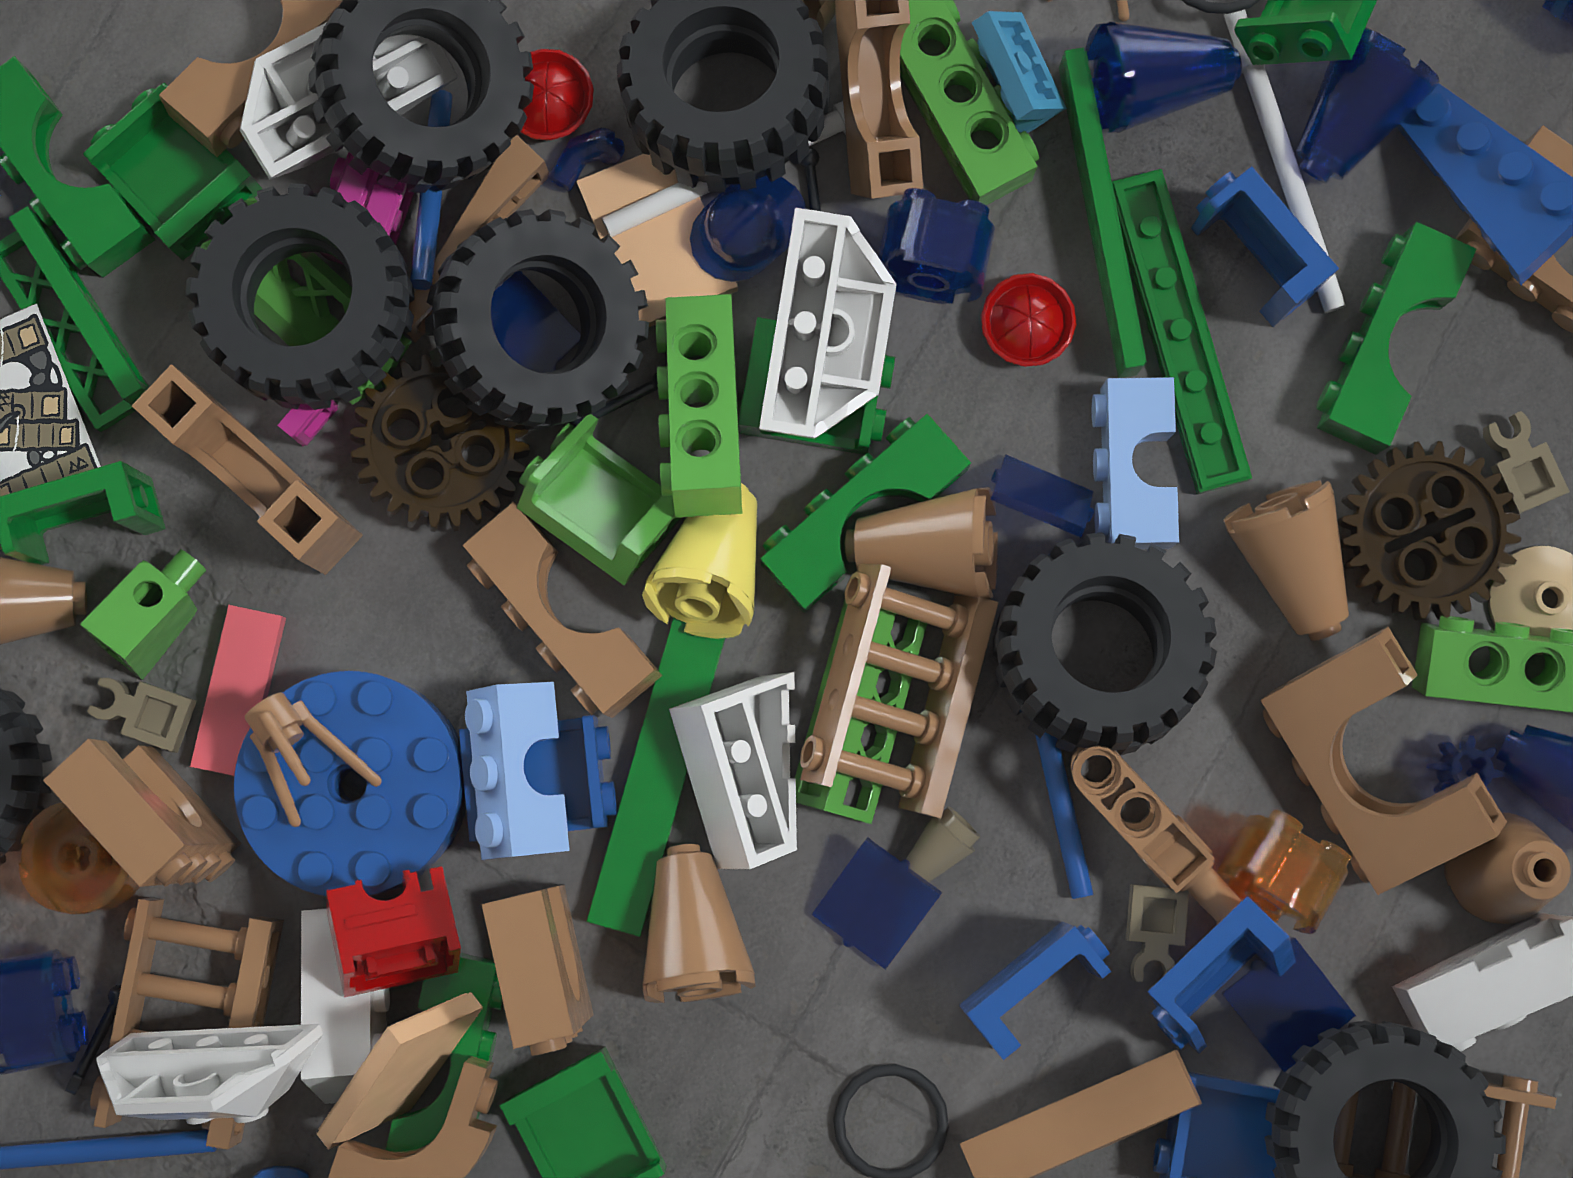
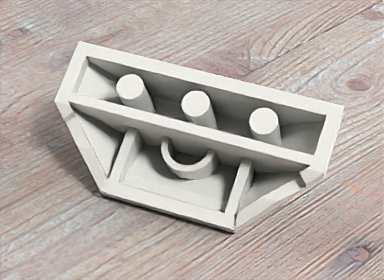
(279, 106)
(827, 327)
(205, 1071)

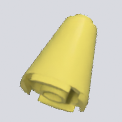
(708, 573)

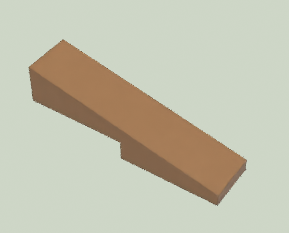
(504, 189)
(1084, 1121)

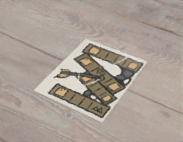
(38, 414)

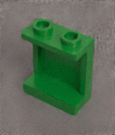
(1304, 30)
(169, 173)
(848, 435)
(75, 498)
(584, 1124)

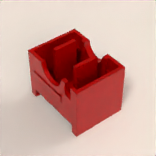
(393, 939)

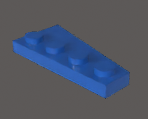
(1499, 181)

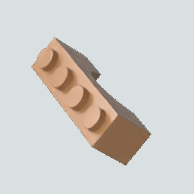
(212, 96)
(879, 136)
(518, 561)

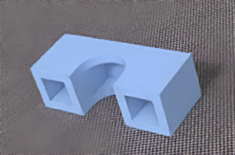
(1128, 415)
(509, 812)

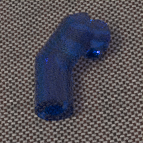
(582, 150)

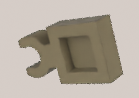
(1525, 470)
(150, 714)
(1157, 920)

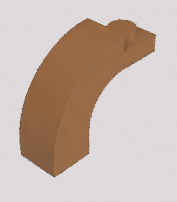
(452, 1151)

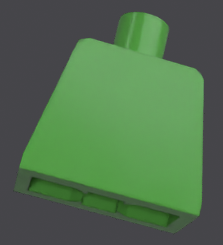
(131, 628)

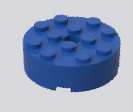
(392, 825)

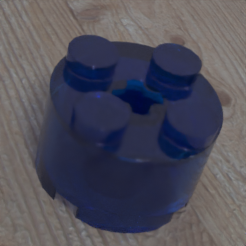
(936, 246)
(38, 1011)

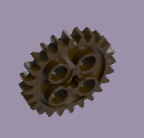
(463, 485)
(1448, 575)

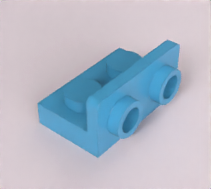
(1018, 68)

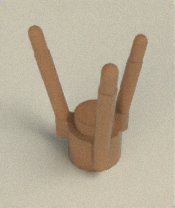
(278, 728)

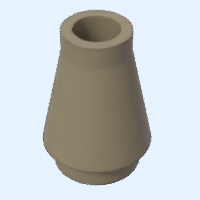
(942, 845)

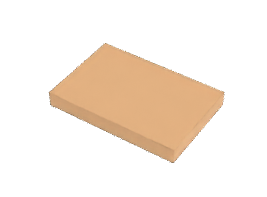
(656, 247)
(399, 1069)

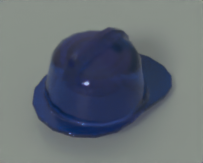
(745, 229)

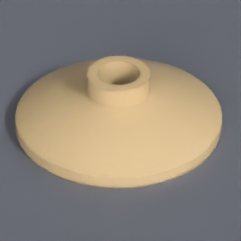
(1521, 595)

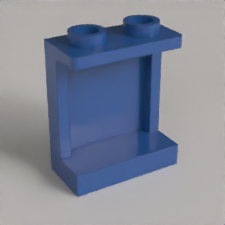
(1271, 236)
(559, 767)
(1211, 964)
(1025, 975)
(1220, 1135)

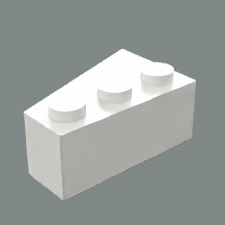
(741, 769)
(1493, 981)
(348, 1024)

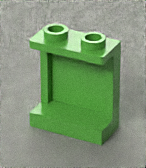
(597, 502)

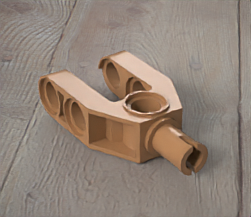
(1160, 838)

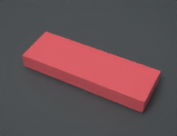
(237, 684)

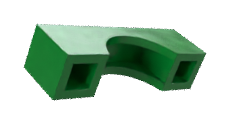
(96, 220)
(1367, 398)
(914, 466)
(474, 976)

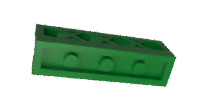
(81, 309)

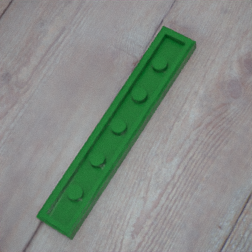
(1102, 213)
(1180, 332)
(652, 785)

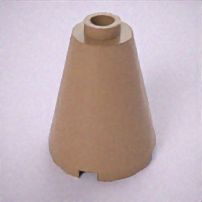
(933, 543)
(1296, 555)
(37, 599)
(1509, 874)
(693, 932)

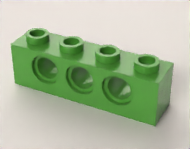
(981, 172)
(712, 481)
(1445, 670)

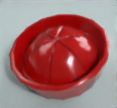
(560, 95)
(1028, 319)

